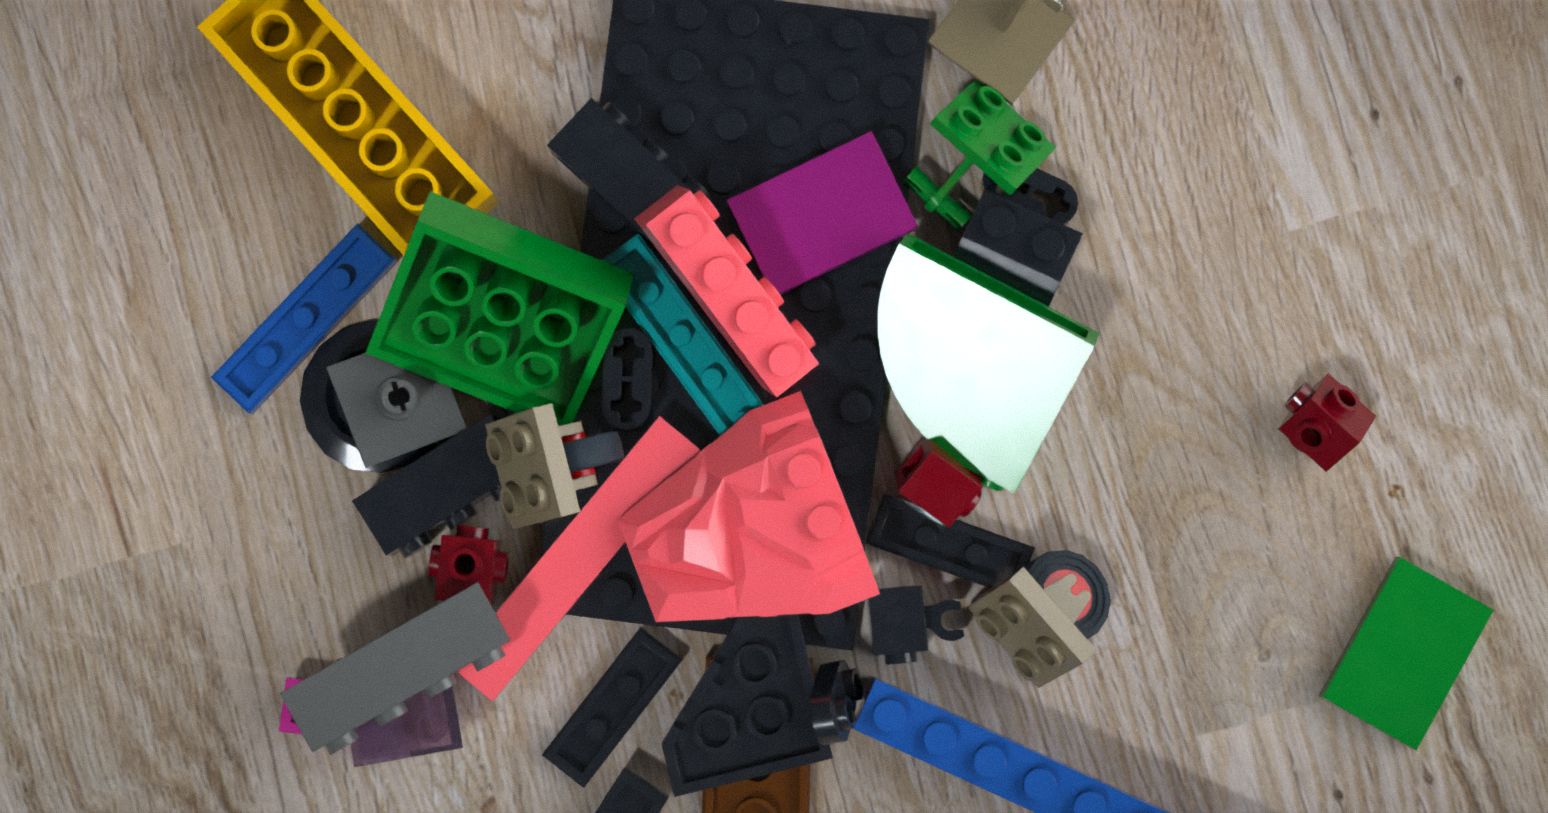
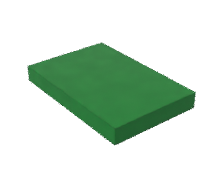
(1406, 653)

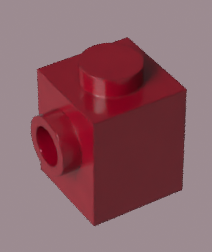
(938, 483)

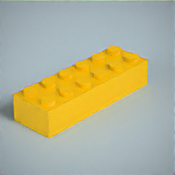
(344, 110)

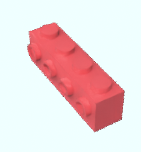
(727, 290)

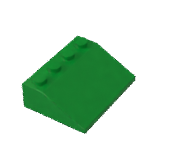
(499, 311)

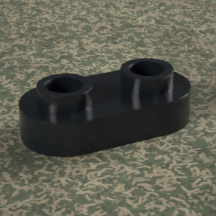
(834, 701)

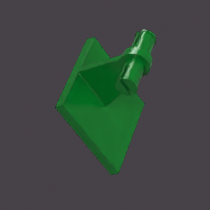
(990, 138)

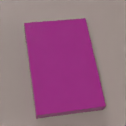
(822, 214)

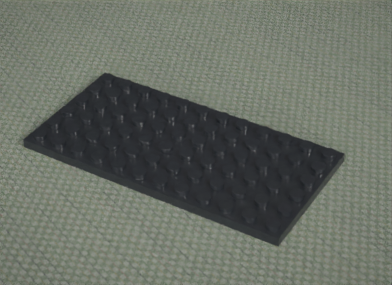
(733, 103)

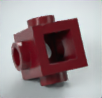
(1325, 421)
(448, 558)

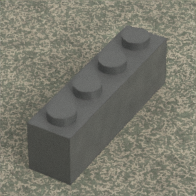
(396, 667)

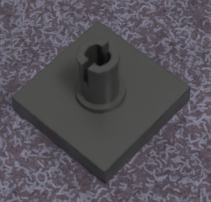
(392, 408)

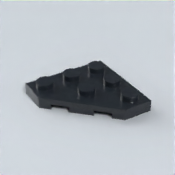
(747, 710)

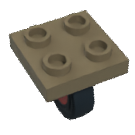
(545, 463)
(1046, 614)

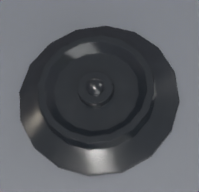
(323, 410)

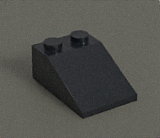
(1018, 246)

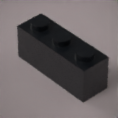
(615, 163)
(431, 493)

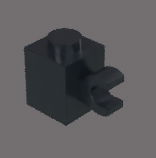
(900, 623)

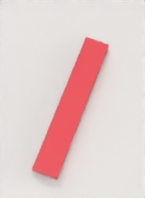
(579, 554)

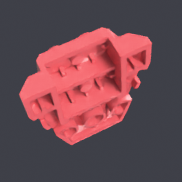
(750, 527)

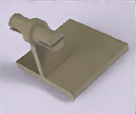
(1002, 40)

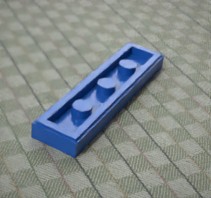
(304, 319)

